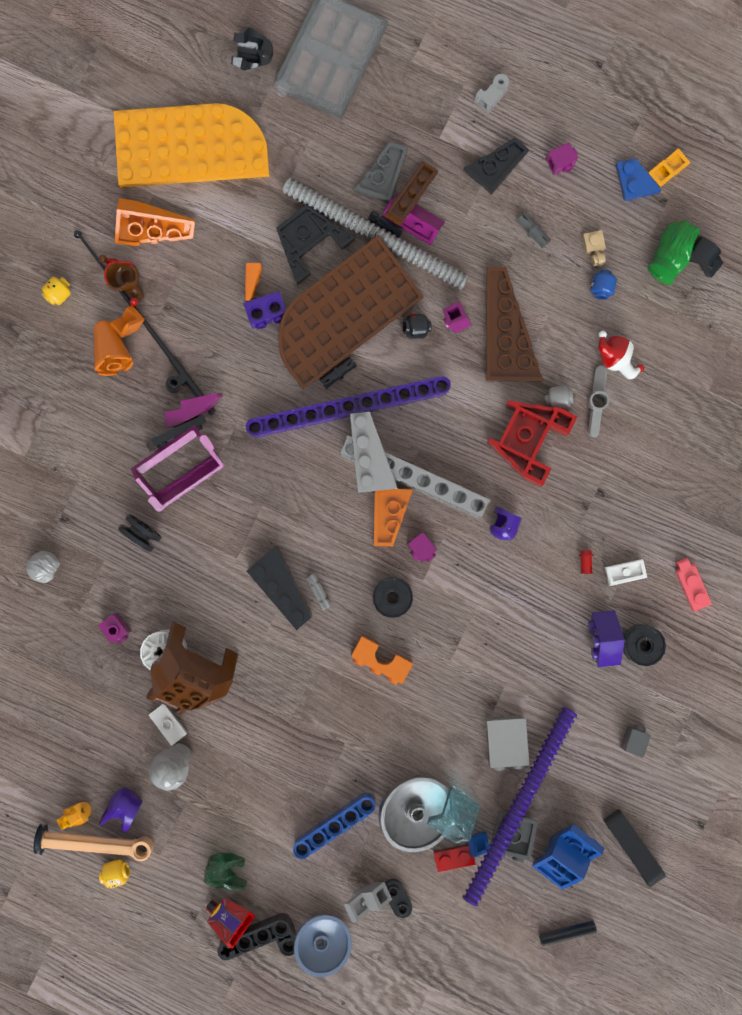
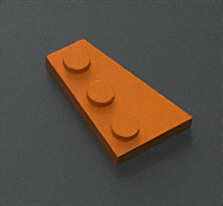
(388, 514)

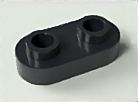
(399, 899)

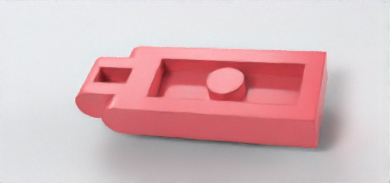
(692, 585)

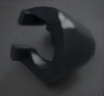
(252, 49)

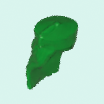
(673, 251)

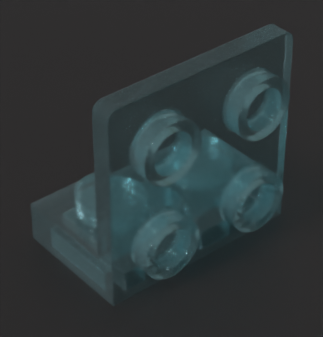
(457, 817)

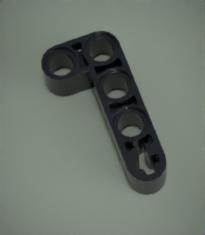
(634, 848)
(257, 940)

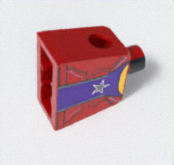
(228, 920)

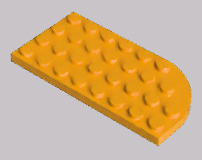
(188, 145)

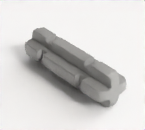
(318, 591)

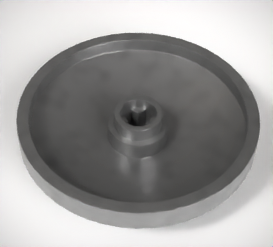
(407, 810)

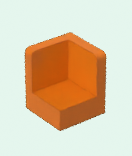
(128, 323)

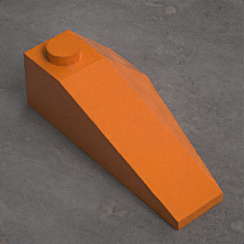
(146, 223)

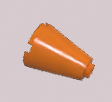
(109, 350)

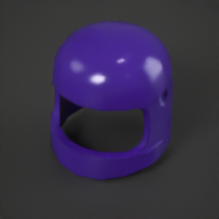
(511, 526)

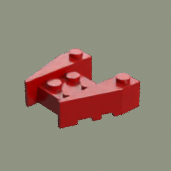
(525, 436)

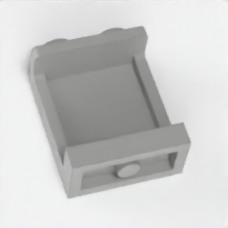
(507, 742)

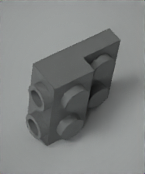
(523, 840)

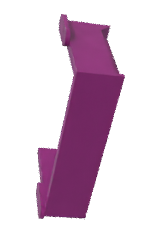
(185, 482)

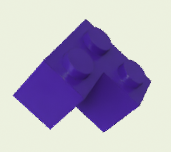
(607, 638)

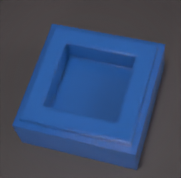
(478, 844)

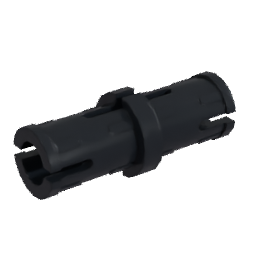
(338, 372)

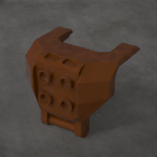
(186, 679)

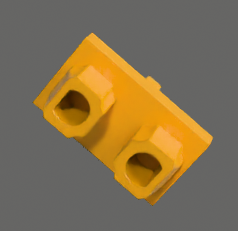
(74, 815)

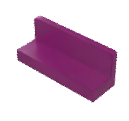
(420, 223)

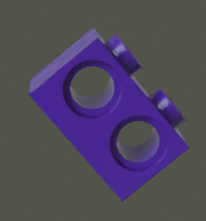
(264, 305)

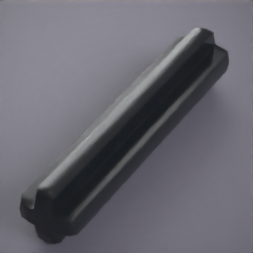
(567, 933)

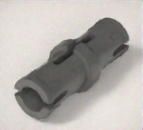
(533, 230)

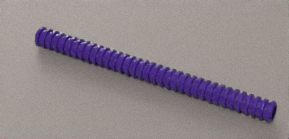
(519, 807)

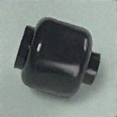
(416, 326)

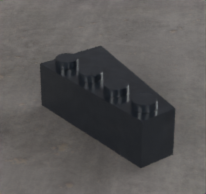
(278, 584)

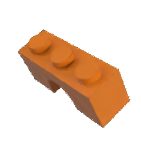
(395, 670)

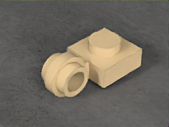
(593, 244)

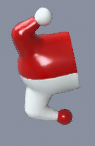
(617, 354)

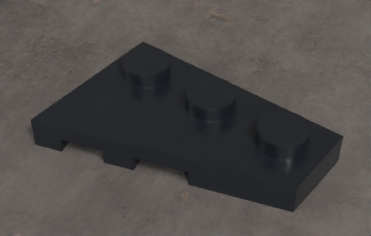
(496, 166)
(163, 439)

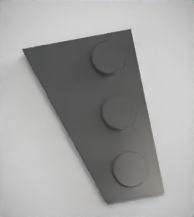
(383, 176)

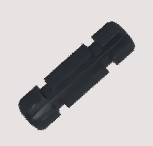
(385, 223)

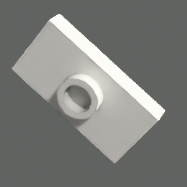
(625, 572)
(168, 724)

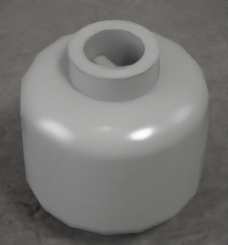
(560, 397)

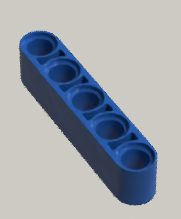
(330, 834)

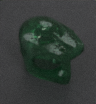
(219, 872)

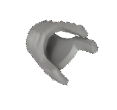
(170, 767)

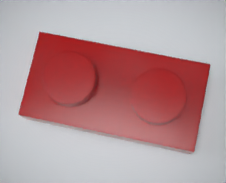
(453, 858)

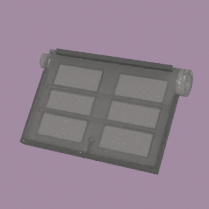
(330, 55)

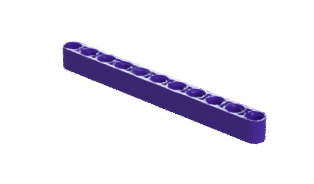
(338, 405)

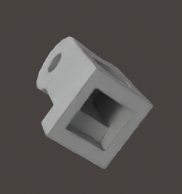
(490, 97)

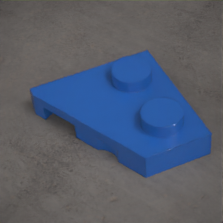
(635, 180)

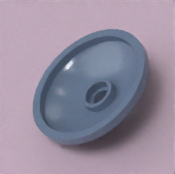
(331, 954)

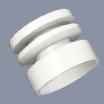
(152, 644)

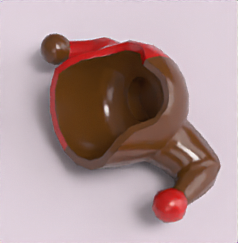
(123, 277)

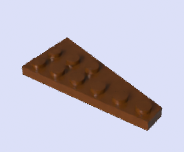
(507, 339)

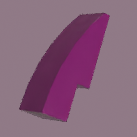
(191, 409)

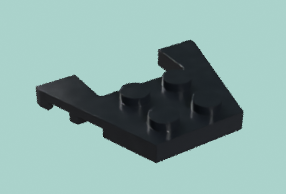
(304, 232)

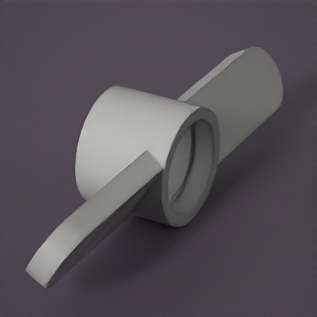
(598, 389)

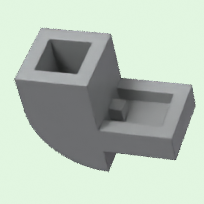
(366, 899)

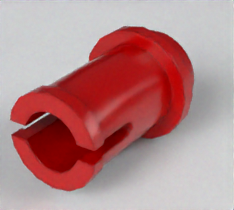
(586, 561)

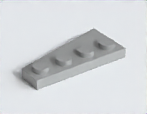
(370, 460)

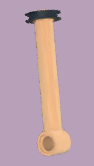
(87, 843)

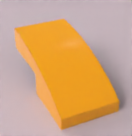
(669, 168)

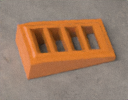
(252, 279)

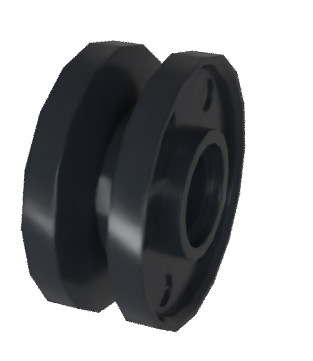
(139, 533)
(388, 608)
(655, 645)

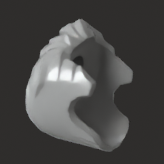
(42, 566)

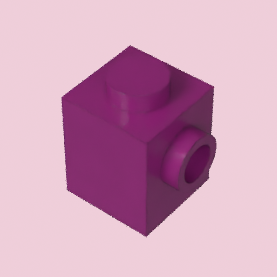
(562, 159)
(456, 317)
(422, 548)
(115, 629)

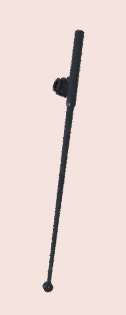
(183, 377)

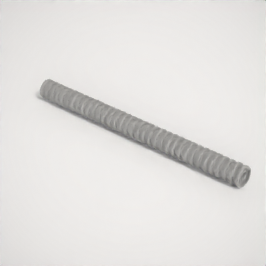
(370, 231)

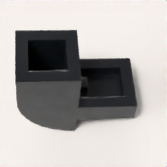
(706, 255)

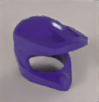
(122, 805)

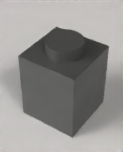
(635, 740)

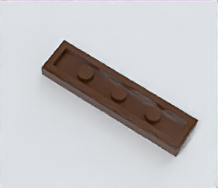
(411, 193)

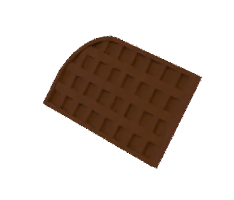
(344, 311)

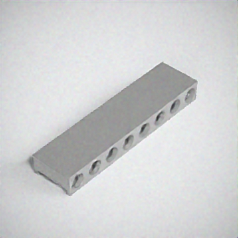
(428, 483)

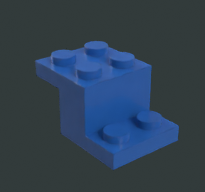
(568, 857)

